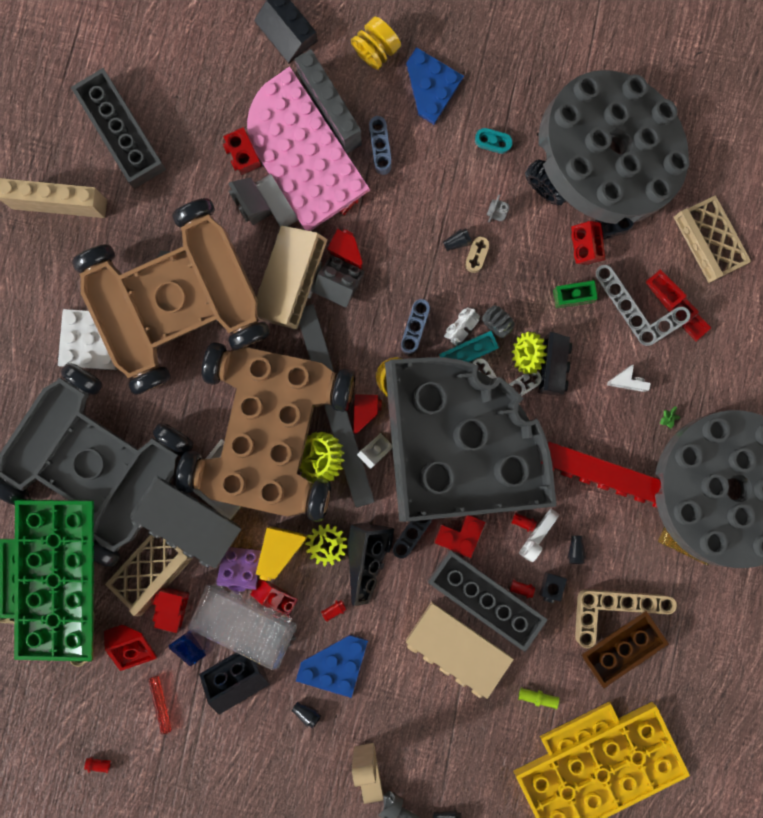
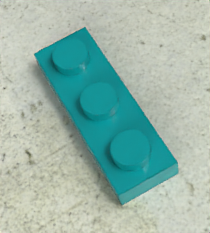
(473, 348)

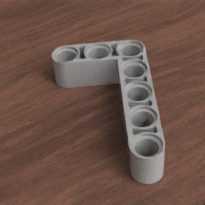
(635, 311)

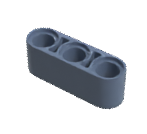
(380, 136)
(419, 318)

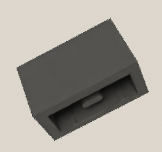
(252, 203)
(338, 281)

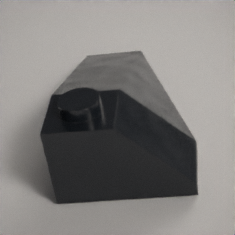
(366, 553)

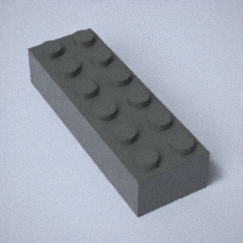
(118, 128)
(487, 600)

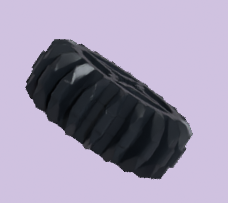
(541, 183)

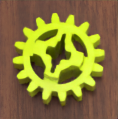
(529, 353)
(316, 548)

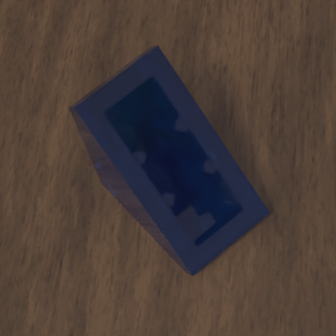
(187, 648)

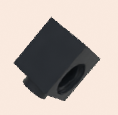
(550, 579)

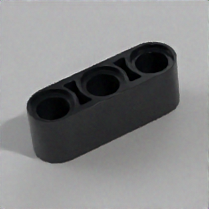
(410, 543)

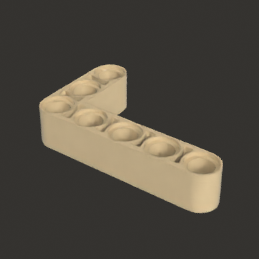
(616, 605)
(366, 773)

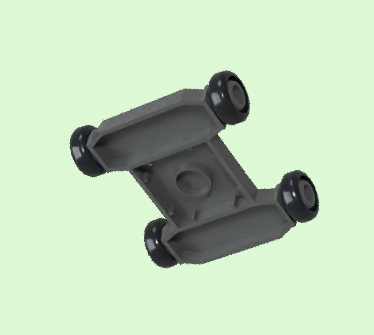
(86, 460)

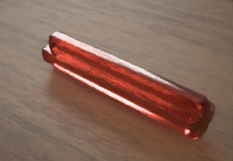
(159, 705)

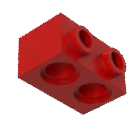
(244, 150)
(588, 247)

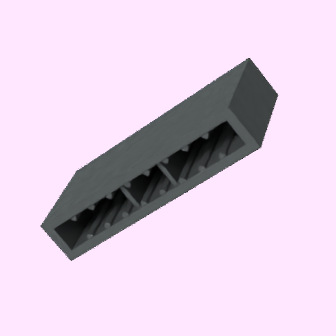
(328, 101)
(184, 522)

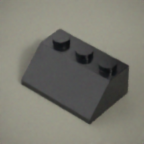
(286, 28)
(556, 364)
(232, 681)

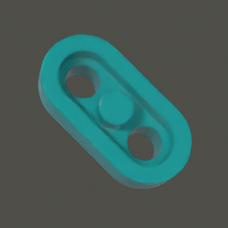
(493, 140)

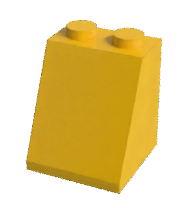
(277, 551)

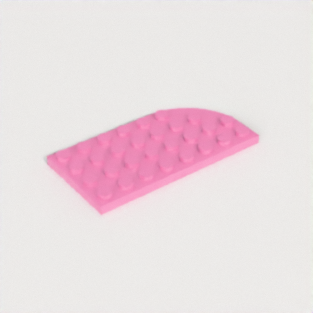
(302, 151)

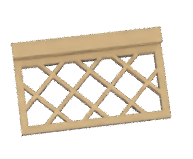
(700, 245)
(163, 580)

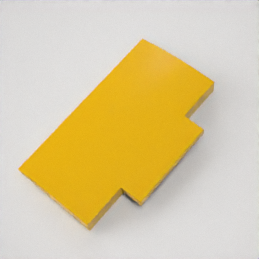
(601, 764)

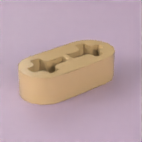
(473, 252)

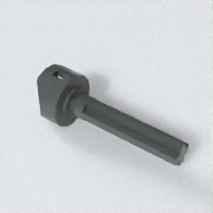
(393, 807)

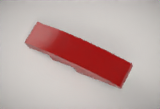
(673, 297)

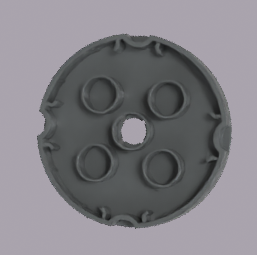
(578, 140)
(695, 488)

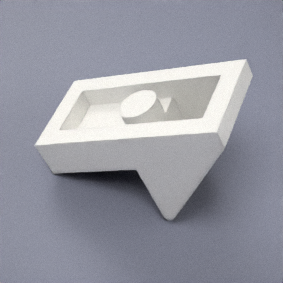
(623, 380)
(375, 451)

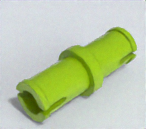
(538, 698)

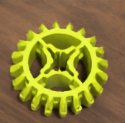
(327, 463)

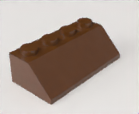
(624, 649)

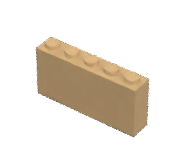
(52, 198)
(289, 276)
(458, 651)

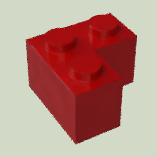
(464, 540)
(170, 609)

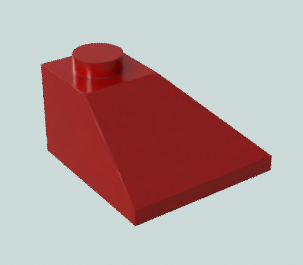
(127, 647)

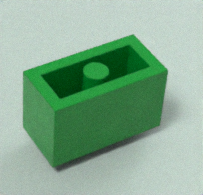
(575, 294)

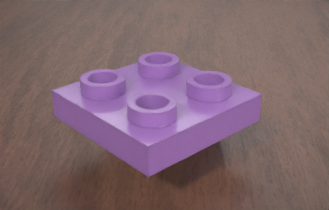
(239, 569)

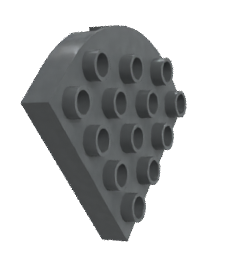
(463, 442)

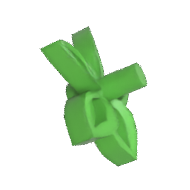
(669, 417)

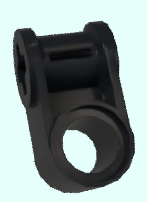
(610, 230)

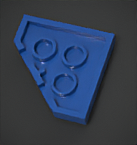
(431, 84)
(334, 666)

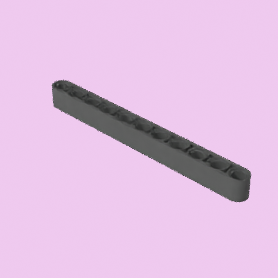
(338, 420)

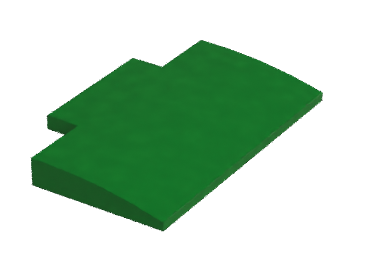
(50, 580)

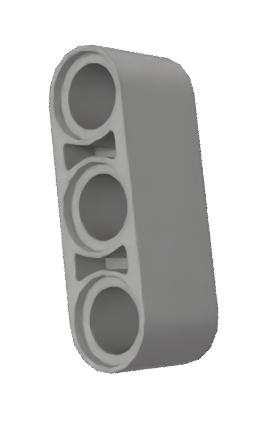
(276, 201)

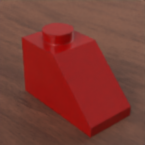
(345, 247)
(365, 410)

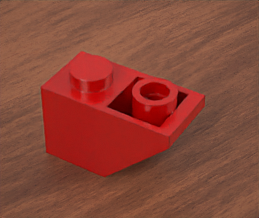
(274, 597)

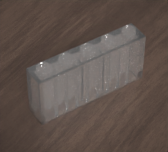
(243, 626)

